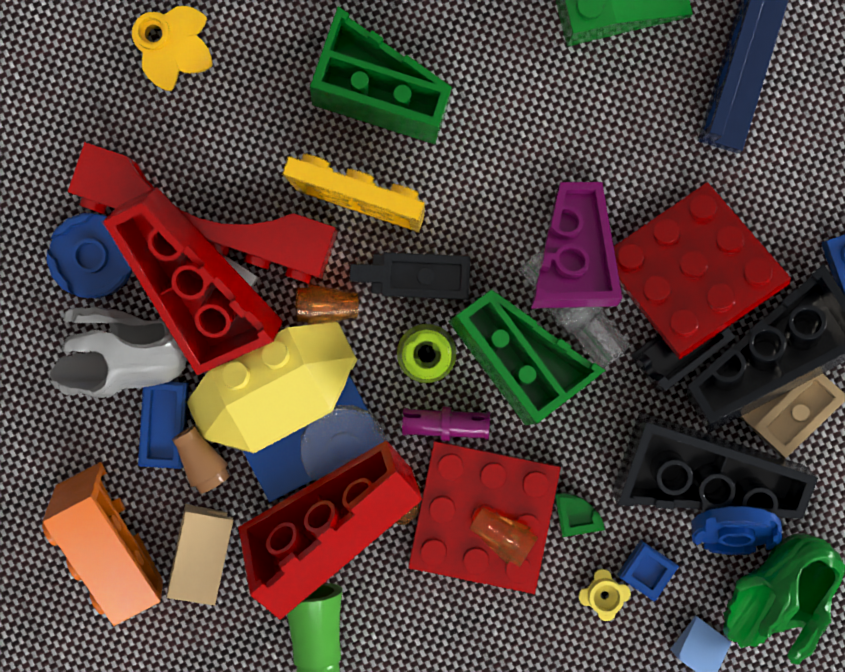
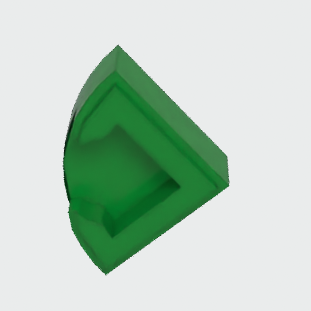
(576, 515)

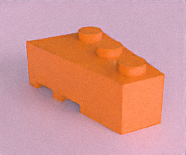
(101, 546)

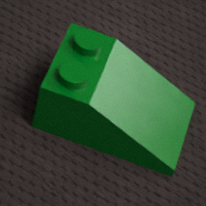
(598, 19)

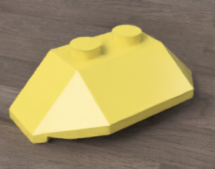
(273, 388)

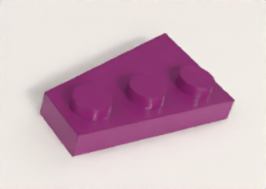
(578, 252)

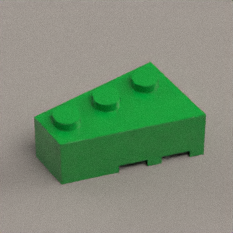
(522, 358)

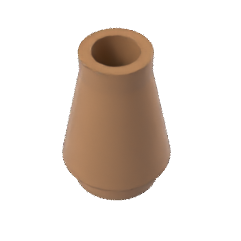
(201, 462)

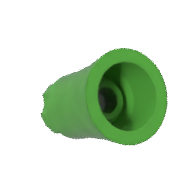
(316, 630)

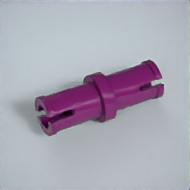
(446, 423)

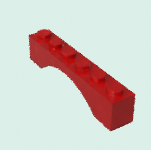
(291, 241)

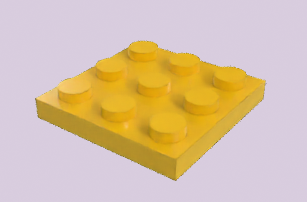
(355, 192)

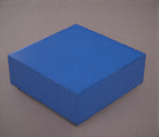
(647, 570)

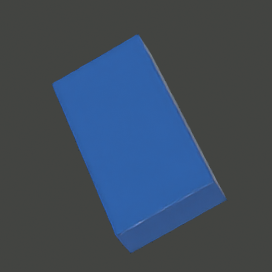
(162, 419)

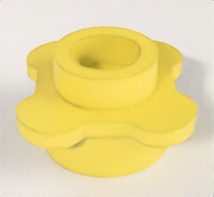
(613, 603)

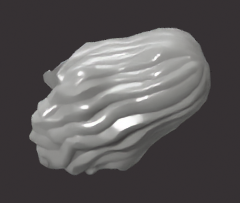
(129, 357)

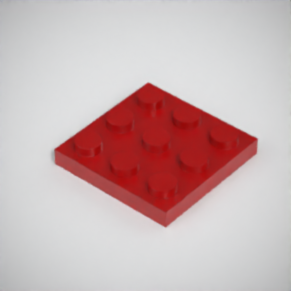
(696, 270)
(455, 491)

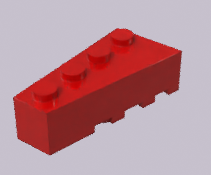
(190, 283)
(324, 527)

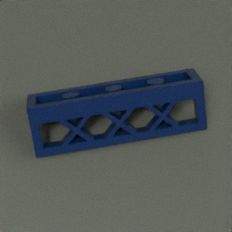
(742, 73)

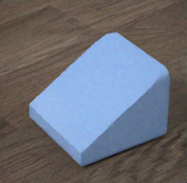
(701, 647)

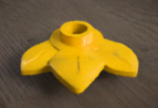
(176, 49)

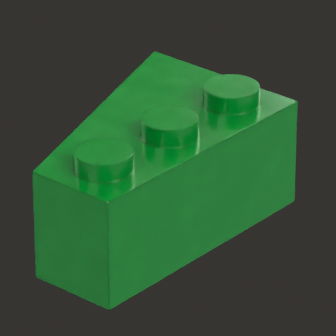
(377, 84)

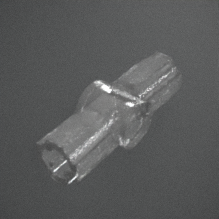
(586, 324)

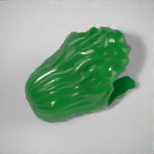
(787, 593)

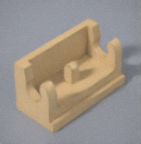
(199, 555)

